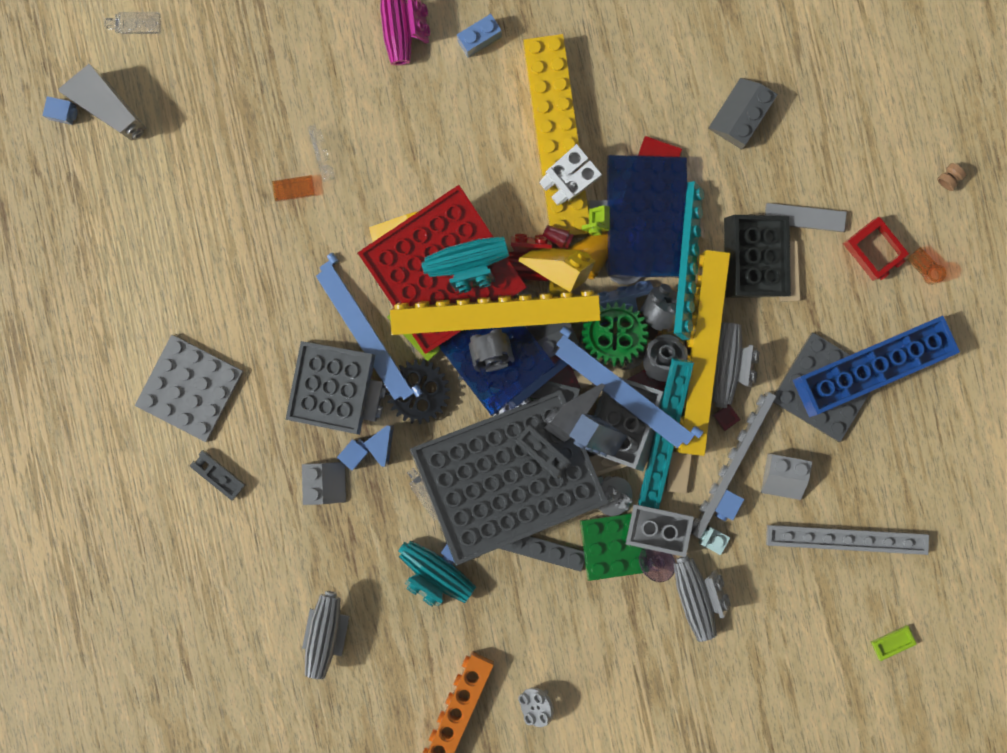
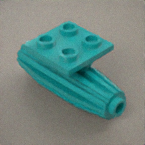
(467, 262)
(433, 575)

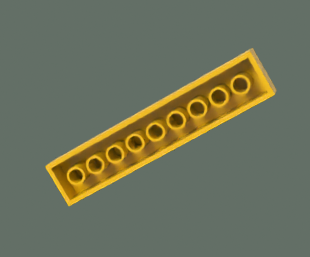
(554, 123)
(494, 313)
(704, 346)

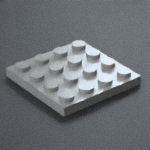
(189, 388)

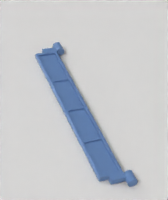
(363, 331)
(623, 393)

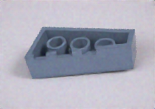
(597, 435)

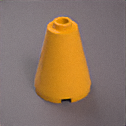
(597, 248)

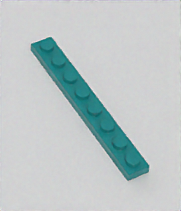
(688, 261)
(661, 449)

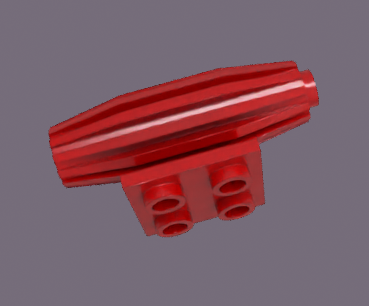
(521, 245)

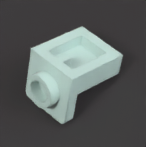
(714, 540)

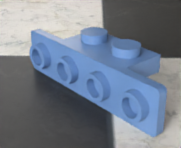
(625, 295)

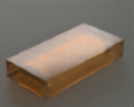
(293, 188)

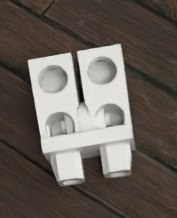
(564, 178)

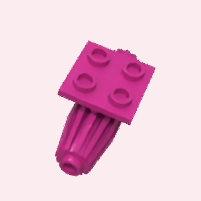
(400, 24)

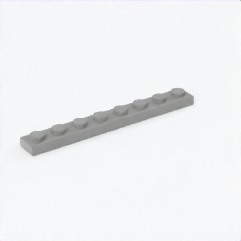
(727, 471)
(847, 539)

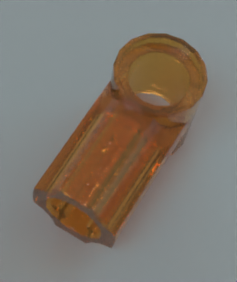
(925, 264)

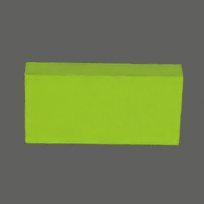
(893, 643)

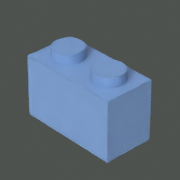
(479, 35)

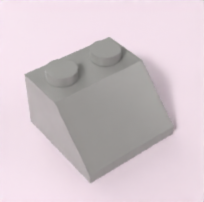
(786, 476)
(323, 483)

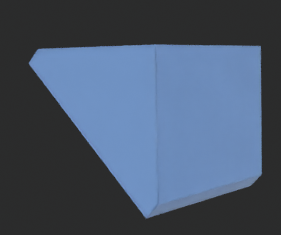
(380, 445)

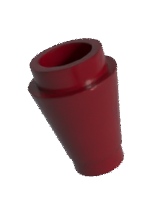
(558, 236)

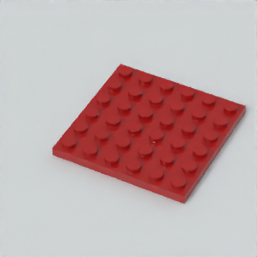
(398, 258)

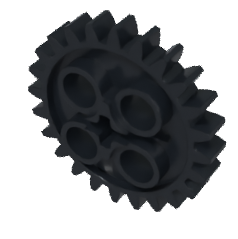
(435, 400)

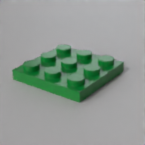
(606, 547)

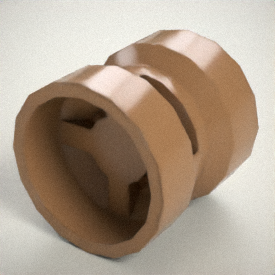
(951, 177)

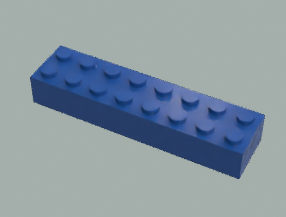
(876, 366)

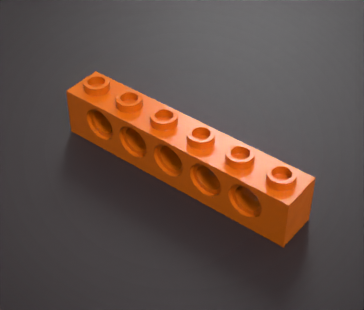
(482, 667)

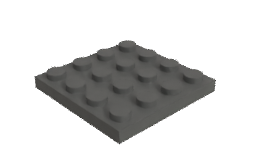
(812, 356)
(330, 387)

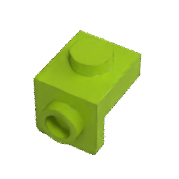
(598, 220)

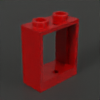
(864, 262)

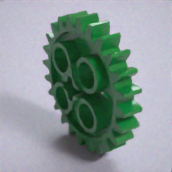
(634, 334)

